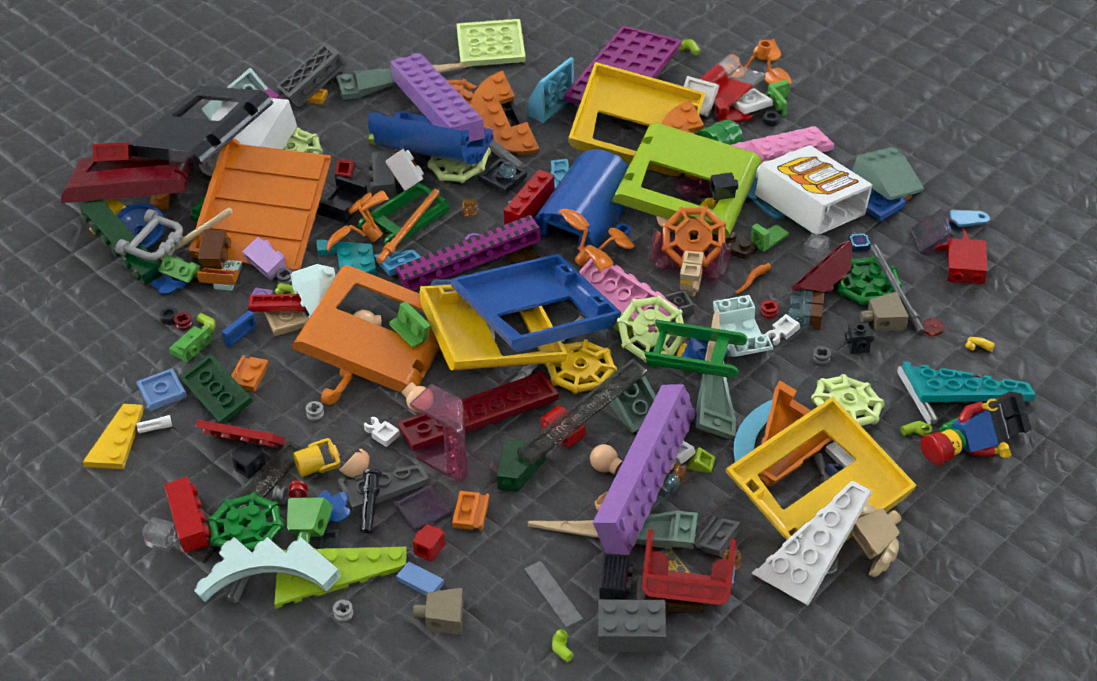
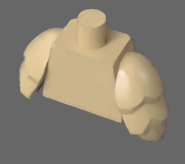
(877, 537)

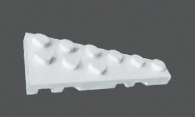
(810, 551)

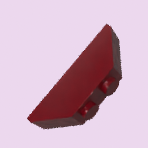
(828, 271)

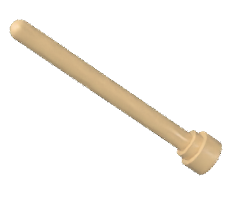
(209, 224)

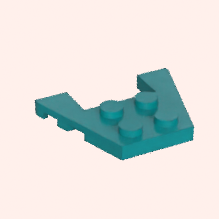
(350, 254)

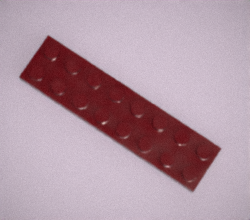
(483, 409)

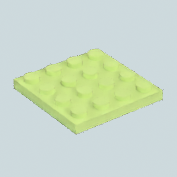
(491, 42)

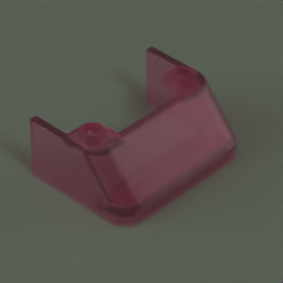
(662, 259)
(451, 454)

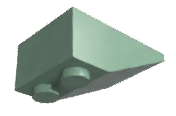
(634, 404)

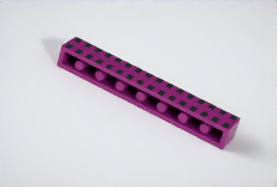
(469, 253)

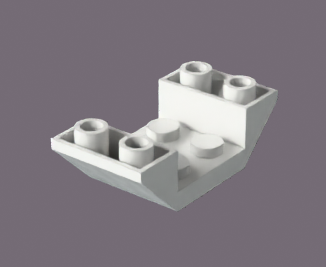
(404, 169)

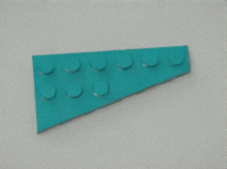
(960, 386)

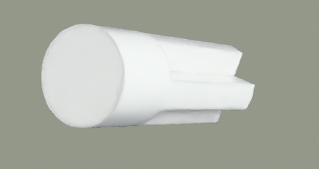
(150, 425)

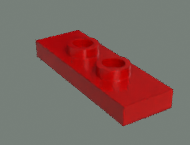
(275, 303)

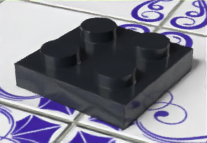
(494, 180)

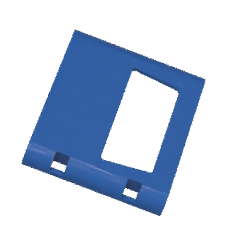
(530, 286)

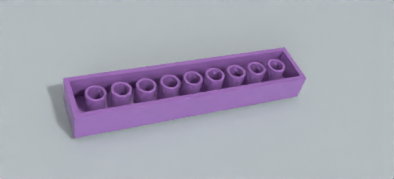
(435, 95)
(644, 470)

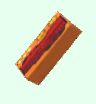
(217, 276)

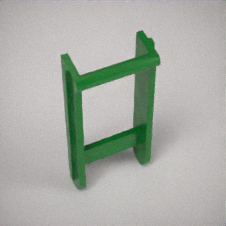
(379, 215)
(712, 367)

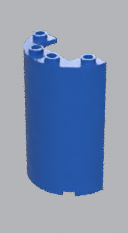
(421, 137)
(589, 191)

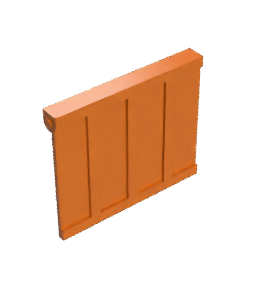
(271, 198)

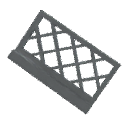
(312, 82)

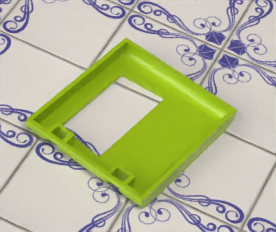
(692, 156)

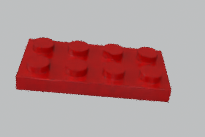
(238, 433)

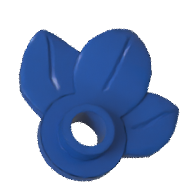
(167, 284)
(339, 504)

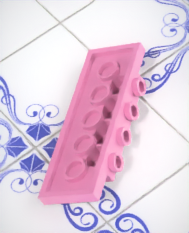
(778, 145)
(621, 288)

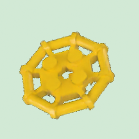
(589, 355)

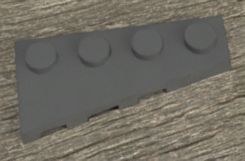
(390, 485)

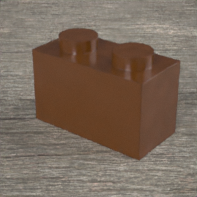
(214, 249)

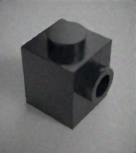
(723, 186)
(249, 460)

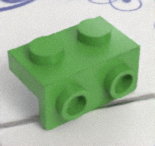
(179, 269)

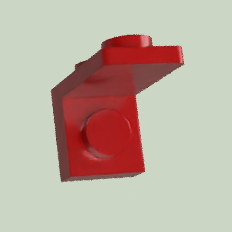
(723, 113)

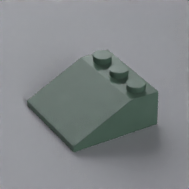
(888, 173)

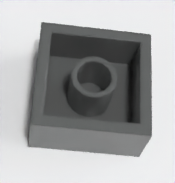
(682, 301)

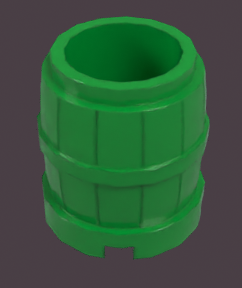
(723, 131)

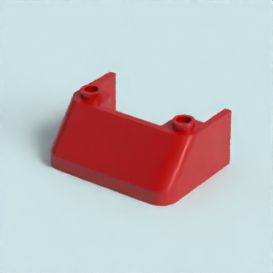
(686, 586)

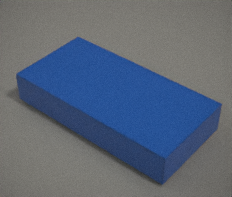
(239, 329)

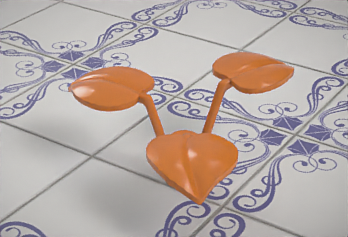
(769, 51)
(370, 229)
(600, 258)

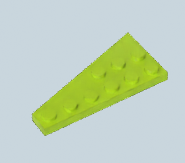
(353, 565)

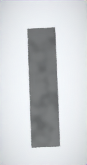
(553, 594)

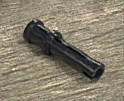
(370, 491)

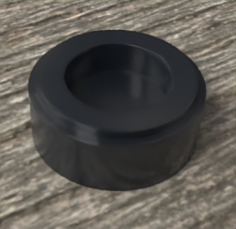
(771, 118)
(167, 315)

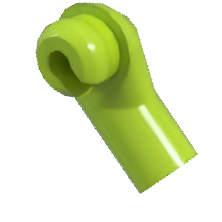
(282, 288)
(207, 321)
(917, 427)
(559, 645)

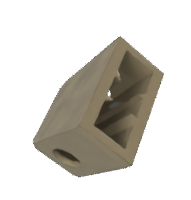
(886, 313)
(442, 611)

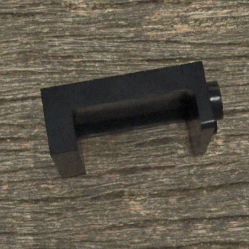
(340, 199)

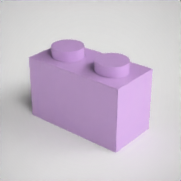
(264, 258)

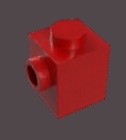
(429, 542)

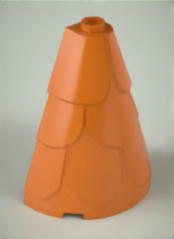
(782, 414)

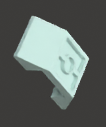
(738, 316)

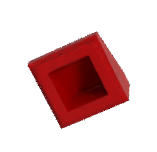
(345, 168)

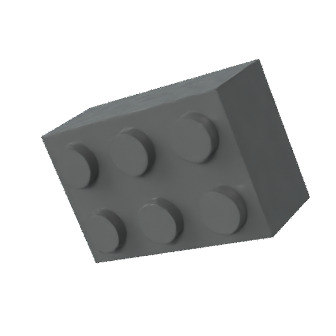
(631, 626)

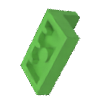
(410, 325)
(191, 343)

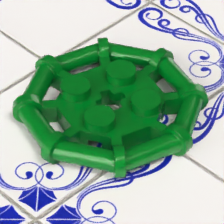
(858, 278)
(251, 514)

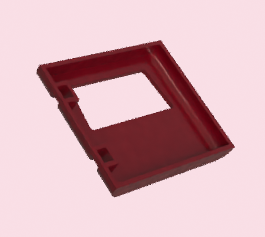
(125, 178)

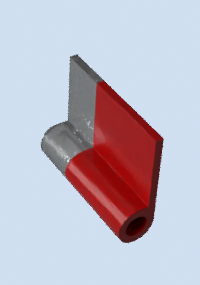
(732, 79)

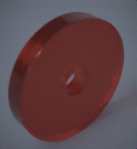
(933, 331)

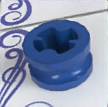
(624, 228)

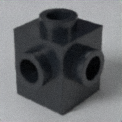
(859, 338)

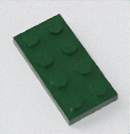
(216, 389)

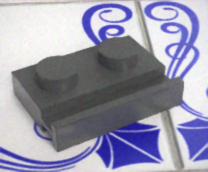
(717, 536)

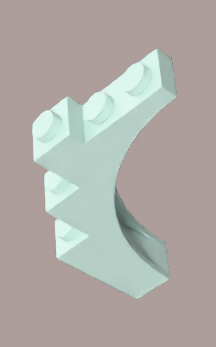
(267, 558)

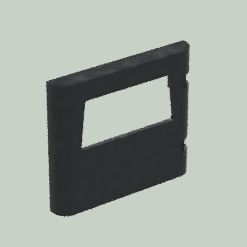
(199, 139)

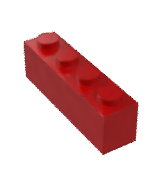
(530, 197)
(186, 514)

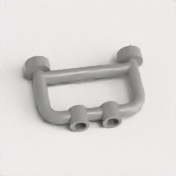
(152, 218)

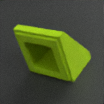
(701, 461)

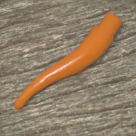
(759, 270)

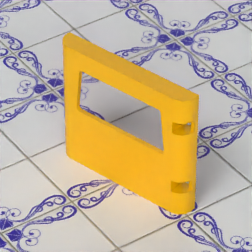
(628, 98)
(467, 339)
(871, 468)

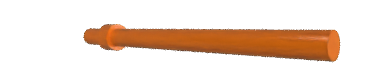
(389, 248)

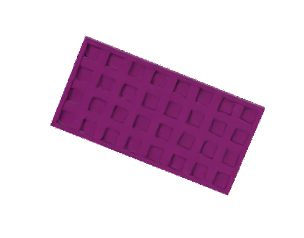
(630, 51)

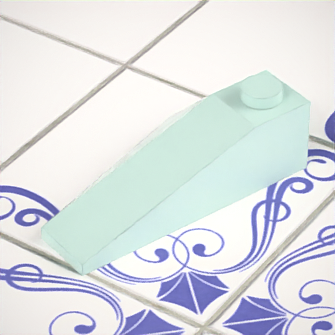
(247, 80)
(312, 284)

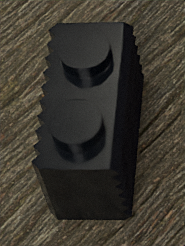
(614, 577)

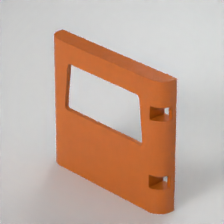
(362, 345)

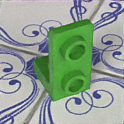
(777, 92)
(767, 238)

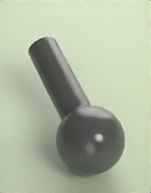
(821, 465)

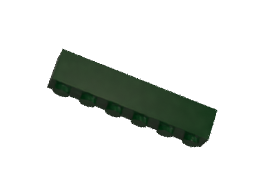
(111, 230)

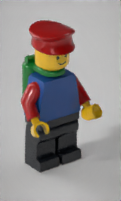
(979, 430)

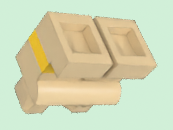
(691, 272)

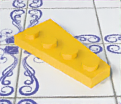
(117, 439)

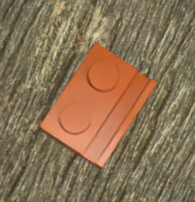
(250, 372)
(470, 510)

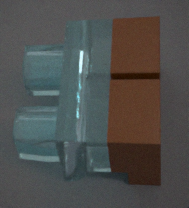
(810, 308)

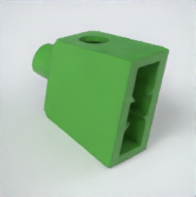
(308, 517)

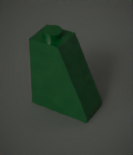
(514, 469)

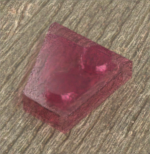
(692, 188)

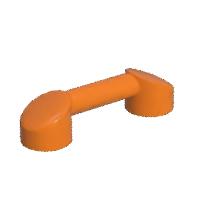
(330, 396)

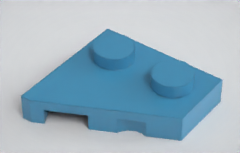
(396, 259)

